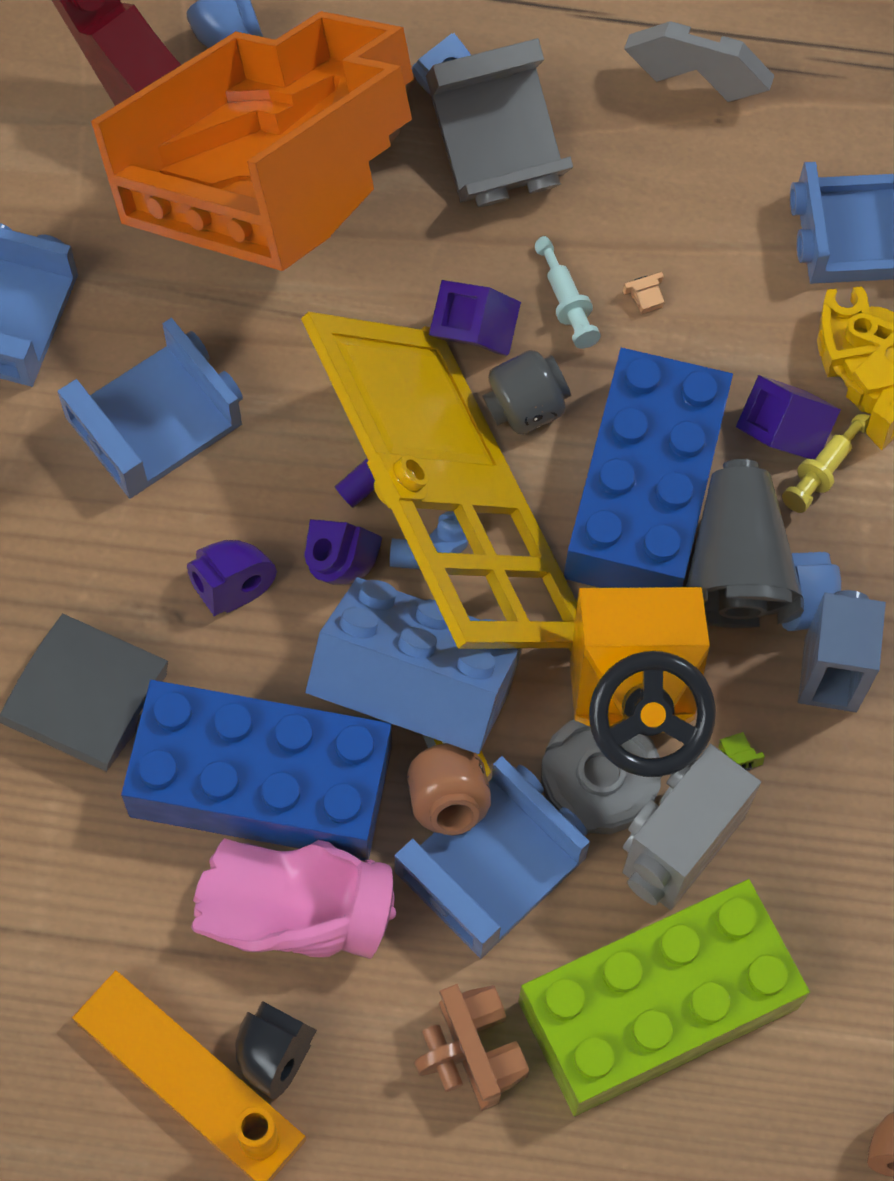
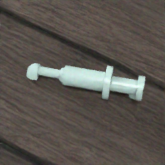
(572, 306)

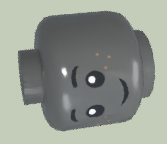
(527, 392)

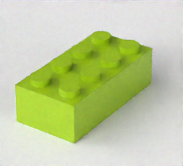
(662, 996)

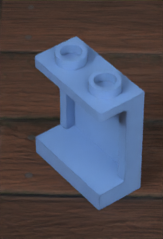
(844, 226)

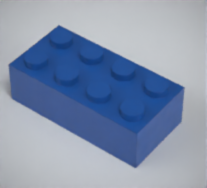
(647, 473)
(257, 769)

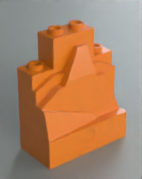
(260, 138)

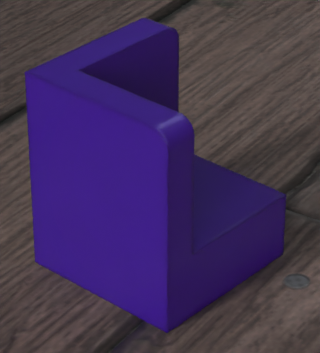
(475, 316)
(787, 418)

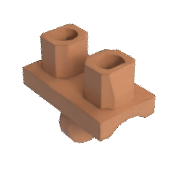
(465, 1017)

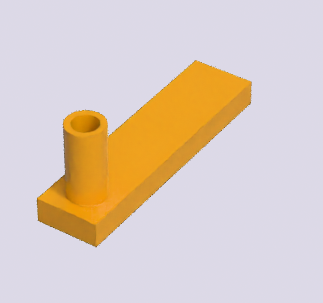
(189, 1079)

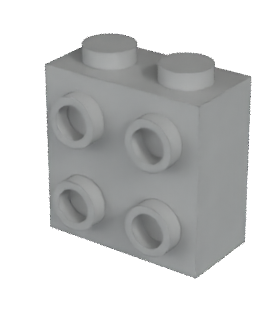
(690, 826)

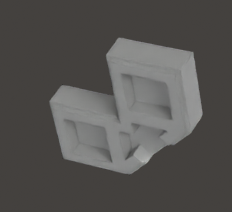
(726, 64)

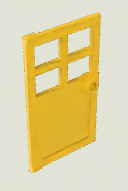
(439, 454)

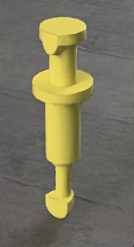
(817, 472)

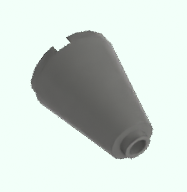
(744, 551)

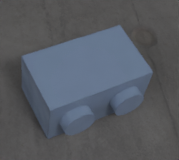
(842, 651)

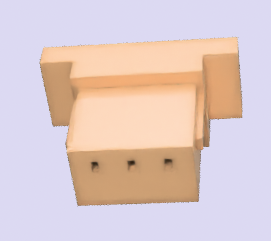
(646, 292)

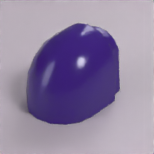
(340, 551)
(230, 574)

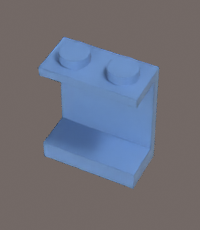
(33, 294)
(155, 412)
(501, 866)

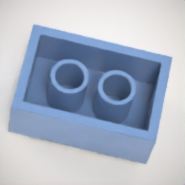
(402, 666)

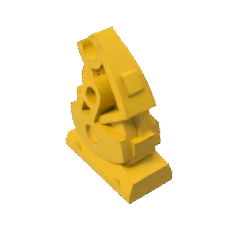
(860, 350)

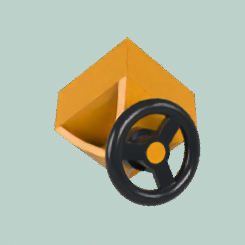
(642, 672)

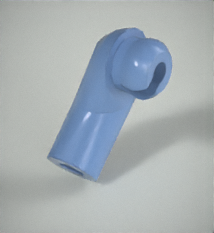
(446, 538)

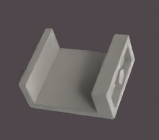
(496, 123)

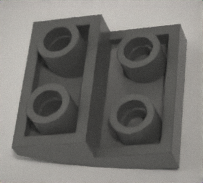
(82, 692)

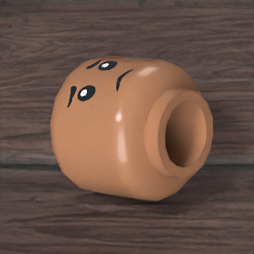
(448, 789)

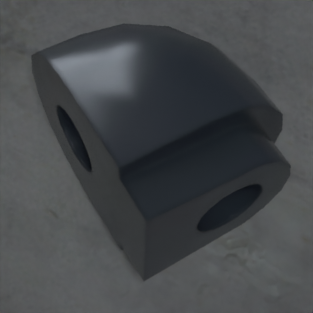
(271, 1049)

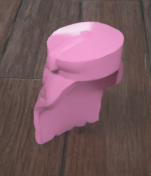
(294, 900)

